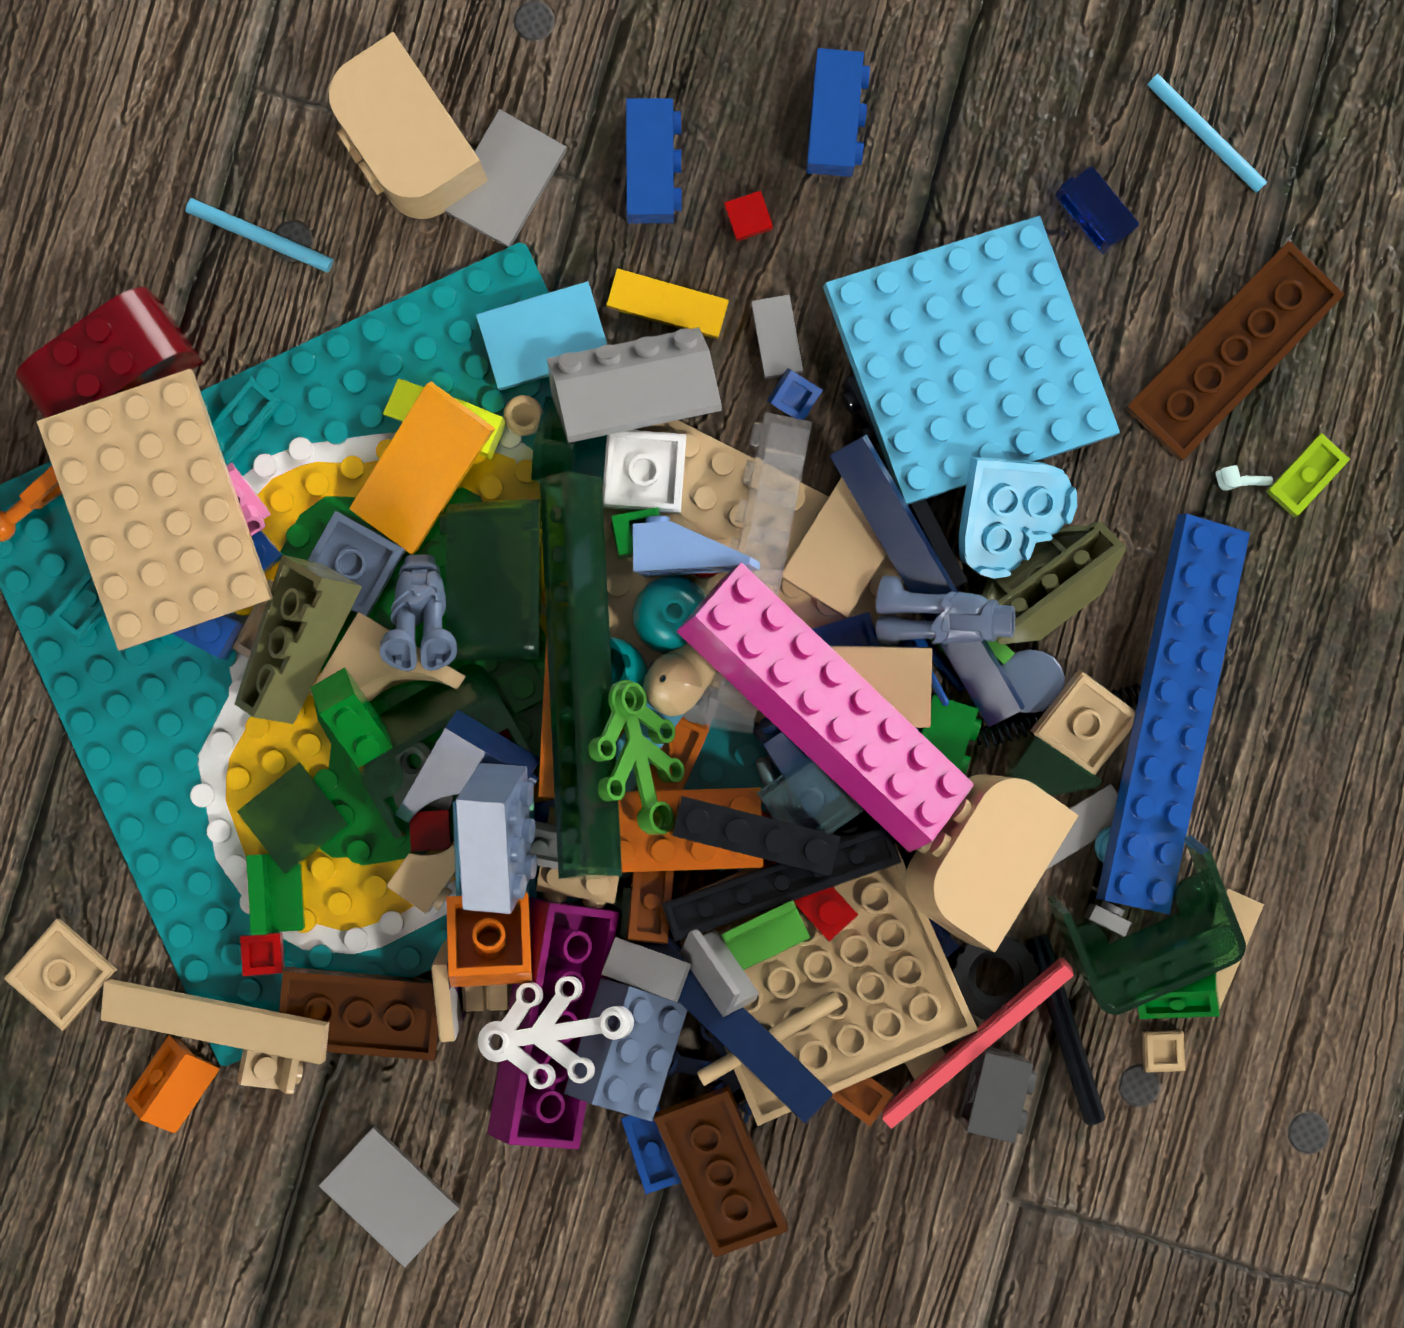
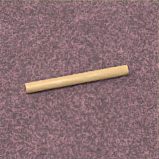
(780, 1032)

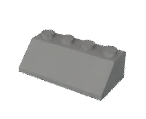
(633, 384)

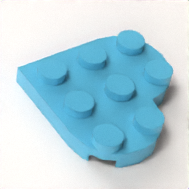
(1009, 511)

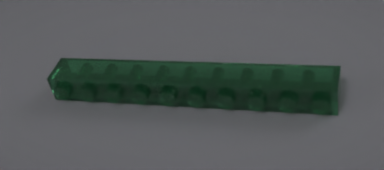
(578, 673)

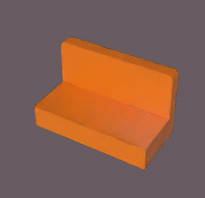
(170, 1085)

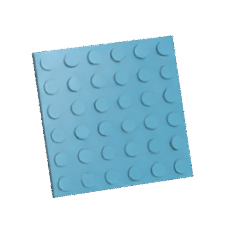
(970, 358)

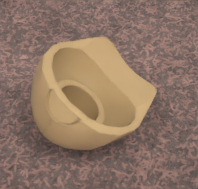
(685, 681)

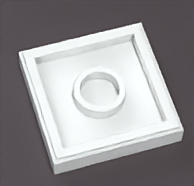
(644, 471)

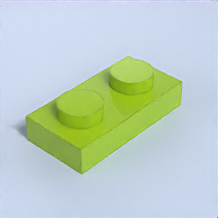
(1307, 475)

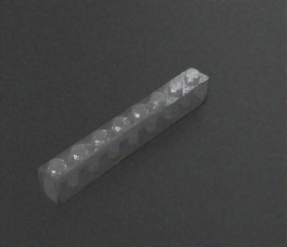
(764, 536)

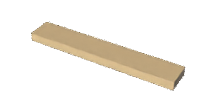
(215, 1021)

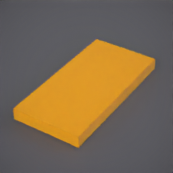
(421, 468)

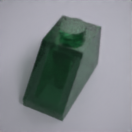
(551, 449)
(1050, 769)

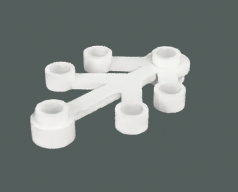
(547, 1033)

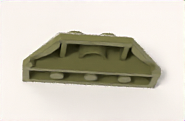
(1057, 579)

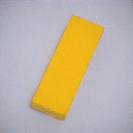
(667, 303)

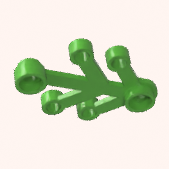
(629, 708)

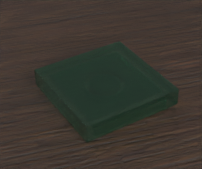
(293, 818)

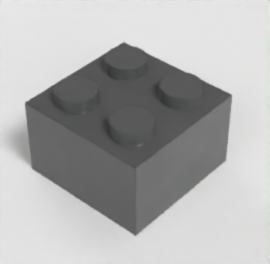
(997, 1094)

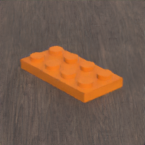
(669, 853)

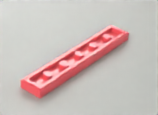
(977, 1042)

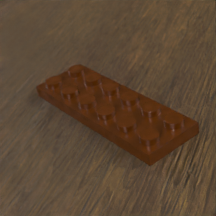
(1234, 351)

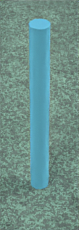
(1206, 133)
(259, 235)

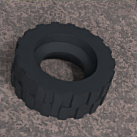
(971, 956)

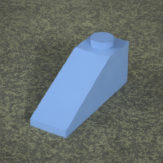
(671, 549)

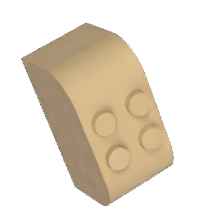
(402, 132)
(988, 858)

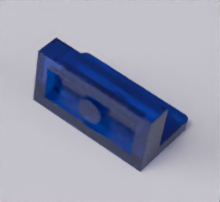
(1096, 209)

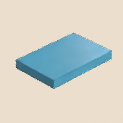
(539, 328)

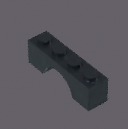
(755, 835)

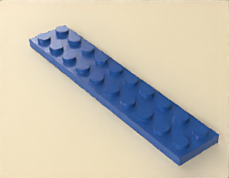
(1173, 714)

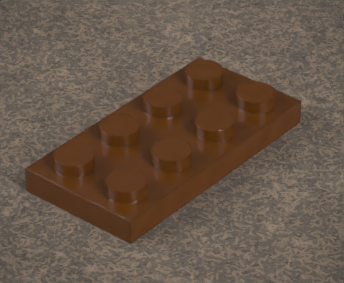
(366, 1011)
(721, 1171)

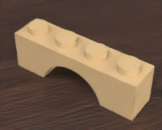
(425, 879)

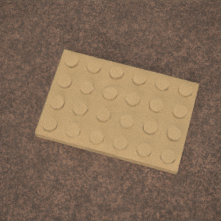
(154, 509)

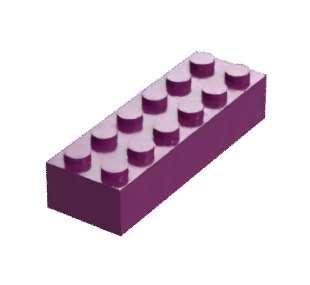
(564, 943)

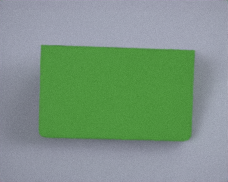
(766, 935)

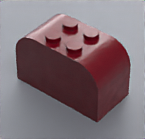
(107, 353)

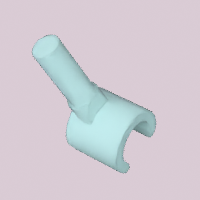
(1229, 478)

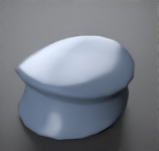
(1035, 678)

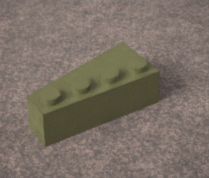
(294, 638)

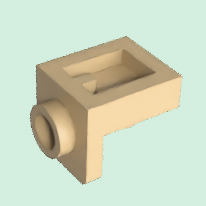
(269, 1071)

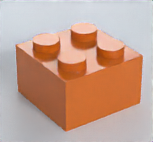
(488, 945)

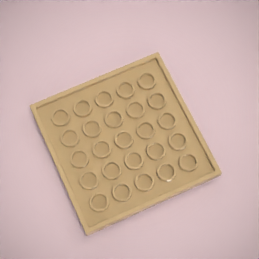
(887, 976)

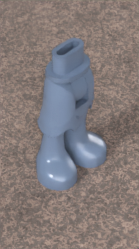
(418, 599)
(961, 617)

